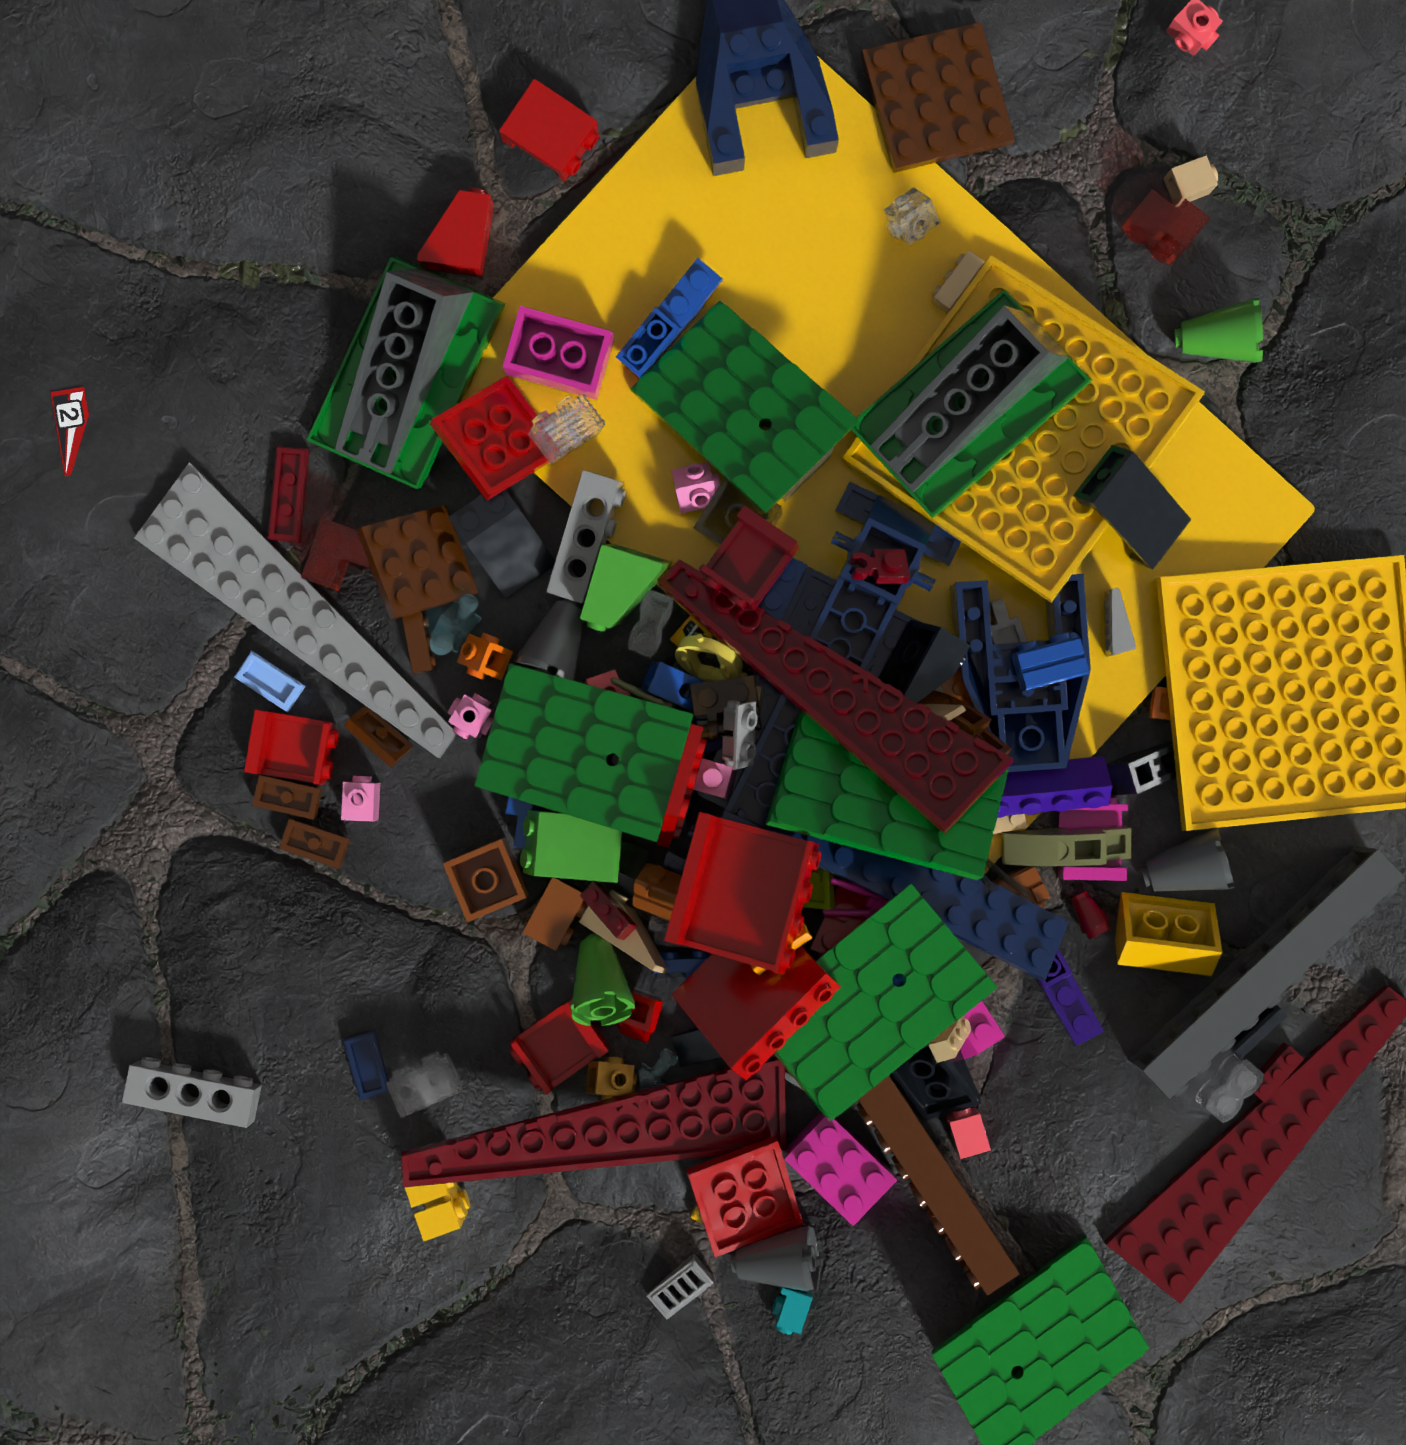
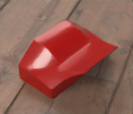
(643, 1018)

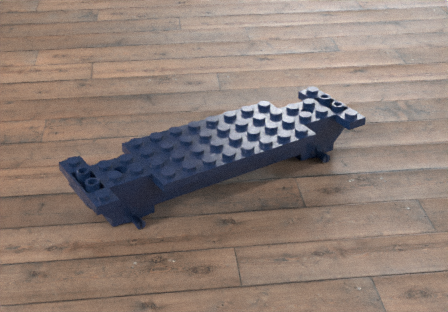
(845, 616)

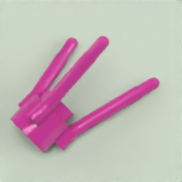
(870, 901)

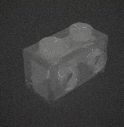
(423, 1084)

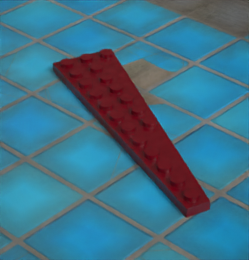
(899, 740)
(657, 1124)
(1211, 1199)

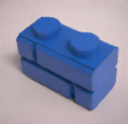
(1050, 662)

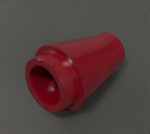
(1089, 915)

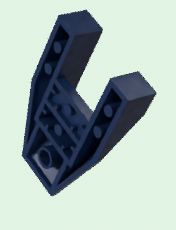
(753, 57)
(1033, 722)

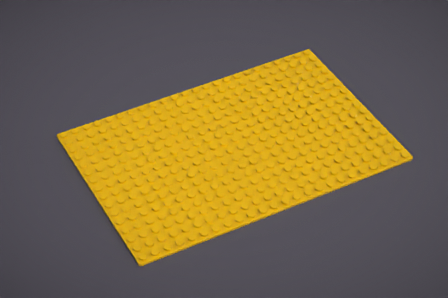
(852, 309)

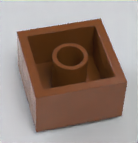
(486, 879)

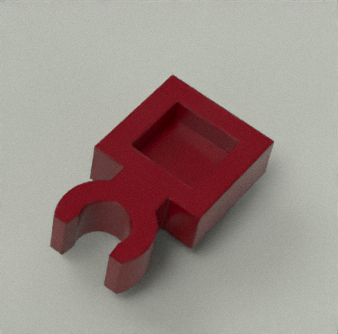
(886, 566)

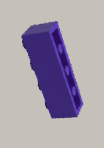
(1079, 785)

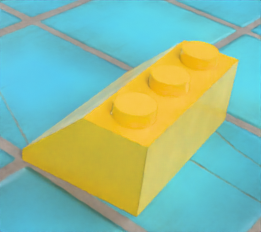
(1167, 934)

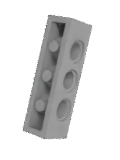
(590, 487)
(143, 1091)

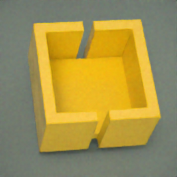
(444, 1209)

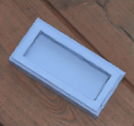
(269, 681)

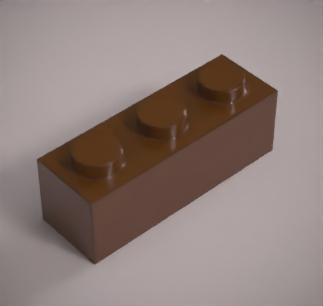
(418, 642)

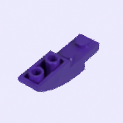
(1069, 1002)

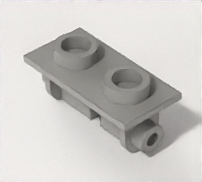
(740, 748)

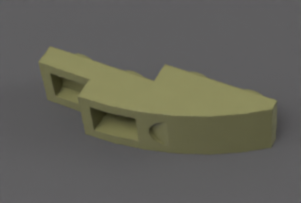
(1066, 847)

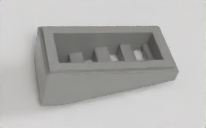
(1117, 626)
(692, 1263)

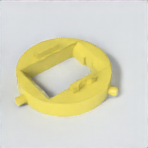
(686, 656)

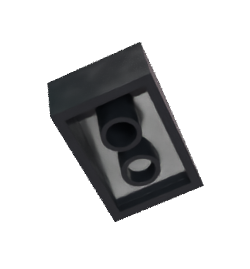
(503, 541)
(923, 660)
(935, 1086)

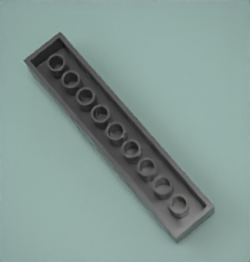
(1266, 970)

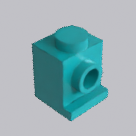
(791, 1310)

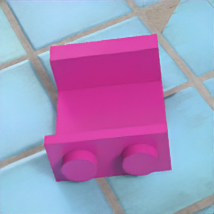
(1093, 818)

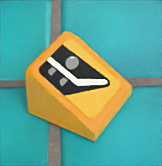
(689, 628)

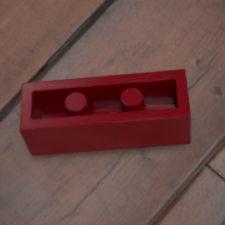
(608, 910)
(1277, 1070)

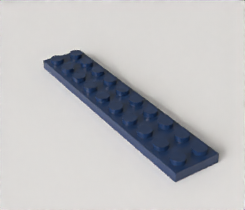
(984, 918)

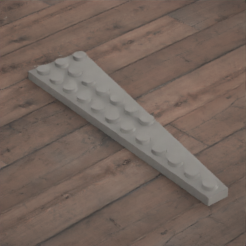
(235, 563)

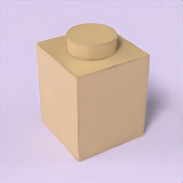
(1191, 180)

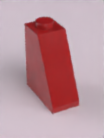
(460, 236)

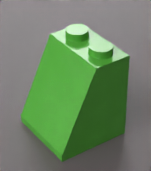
(619, 585)
(569, 848)

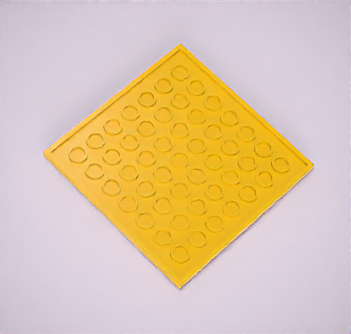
(1025, 505)
(1287, 690)

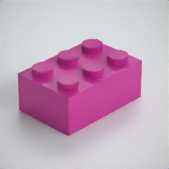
(558, 352)
(839, 1167)

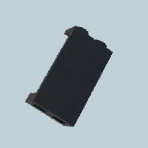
(1133, 505)

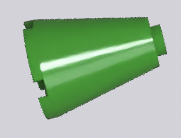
(1224, 333)
(600, 985)

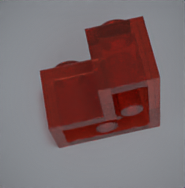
(1164, 227)
(330, 554)

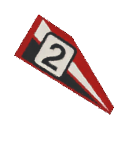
(71, 419)

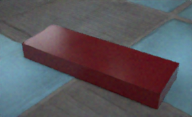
(288, 494)

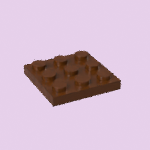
(417, 561)

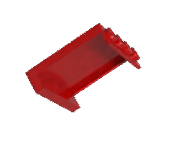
(743, 893)
(752, 1013)

